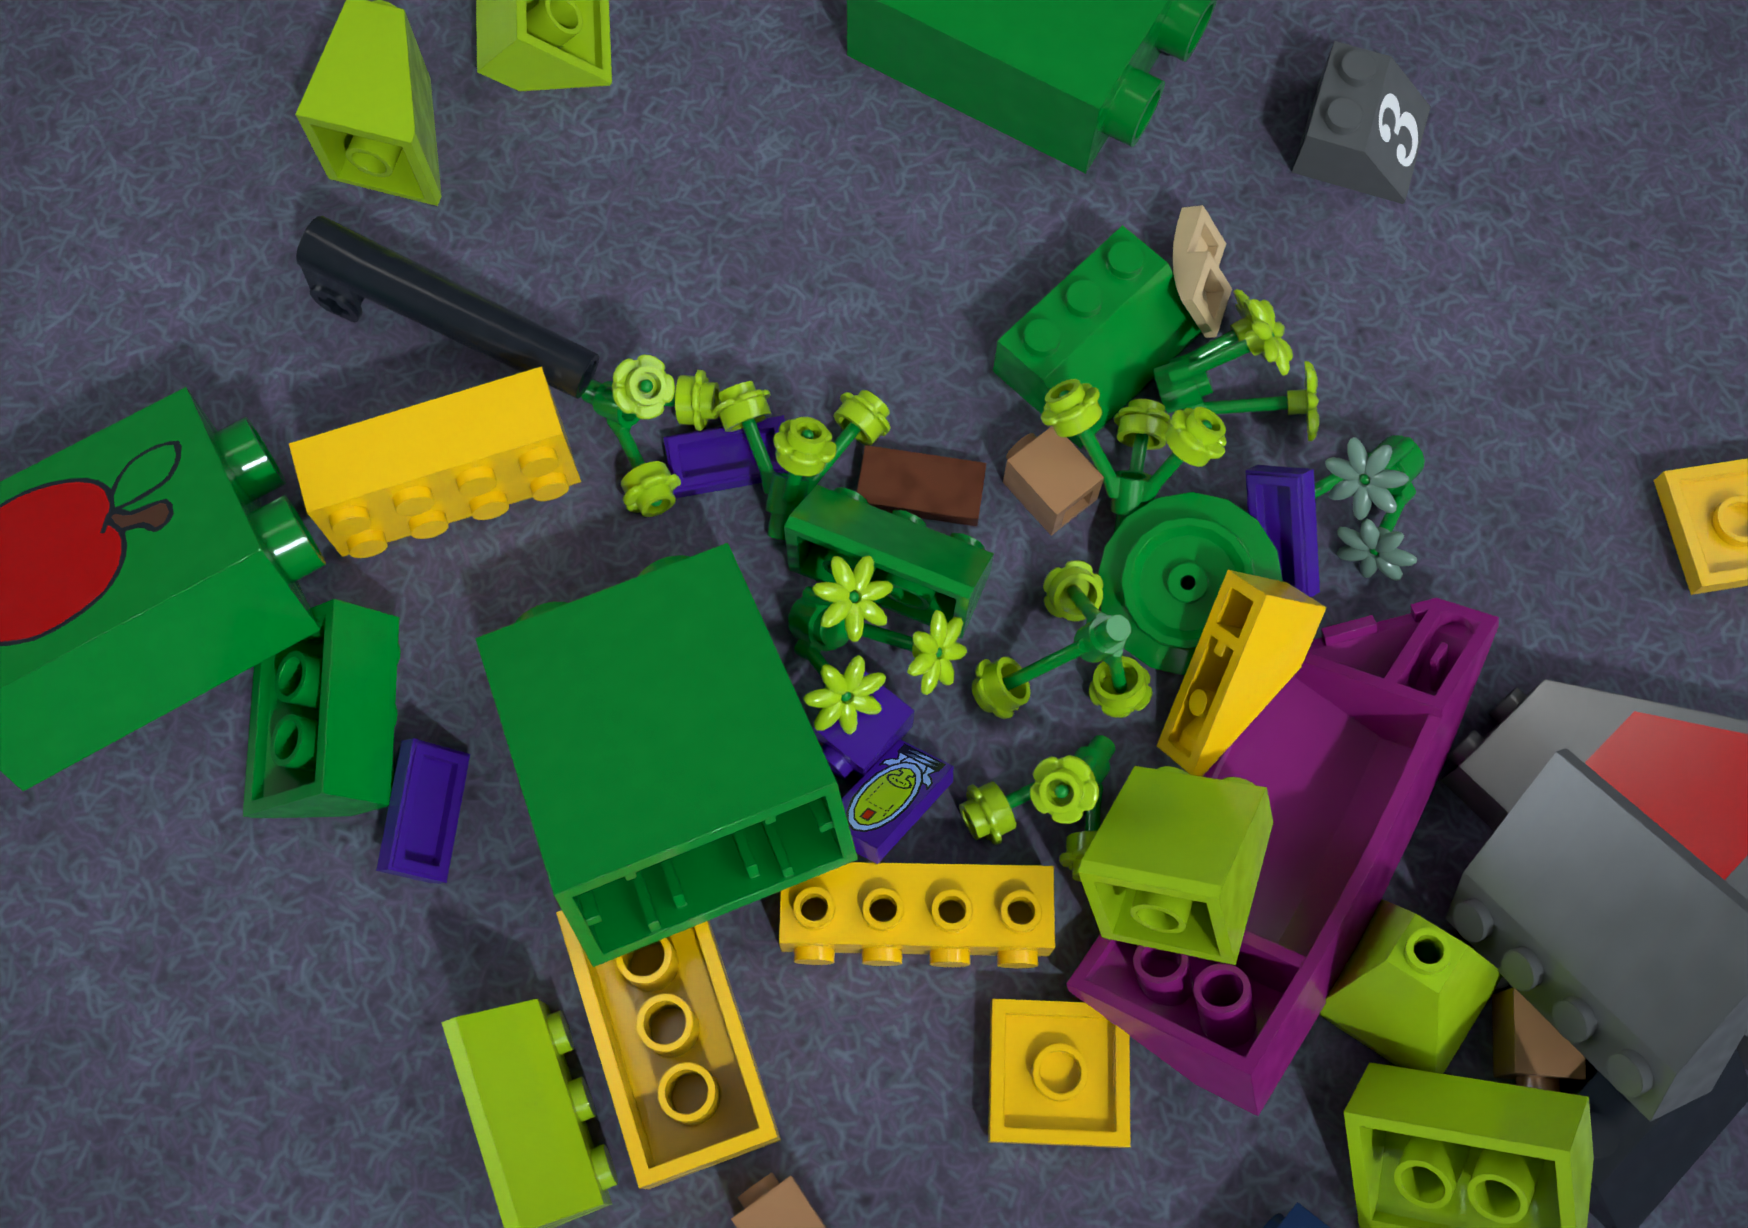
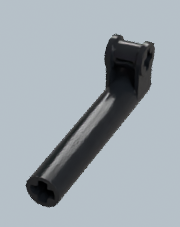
(350, 267)

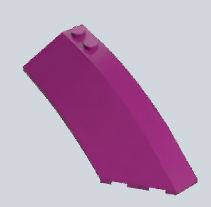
(1346, 778)

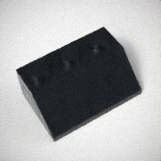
(1644, 1159)

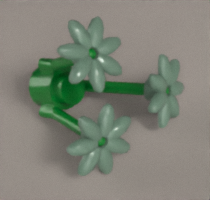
(1386, 480)

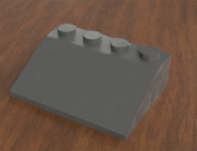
(1612, 935)

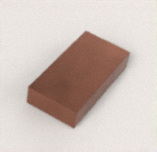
(922, 484)

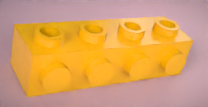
(921, 911)

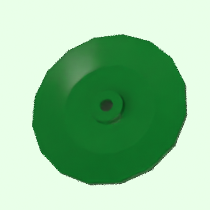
(1160, 548)

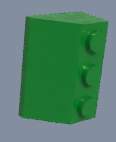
(1100, 326)
(922, 564)
(325, 719)

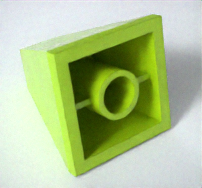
(1410, 990)

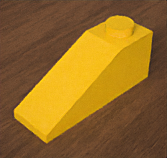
(1239, 665)

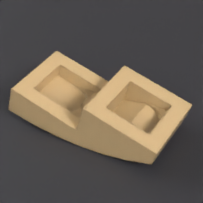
(1197, 271)

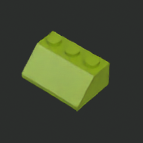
(544, 43)
(530, 1114)
(1466, 1152)

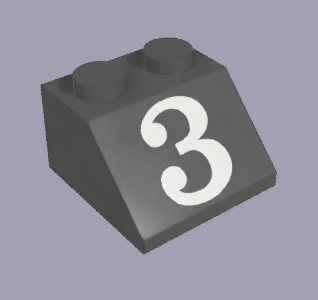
(1363, 125)

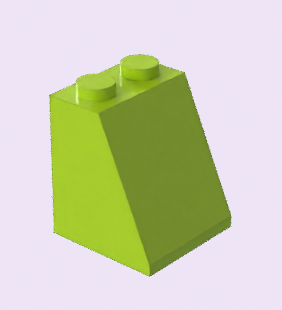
(374, 105)
(1178, 862)

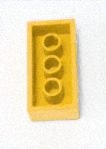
(435, 464)
(674, 1054)

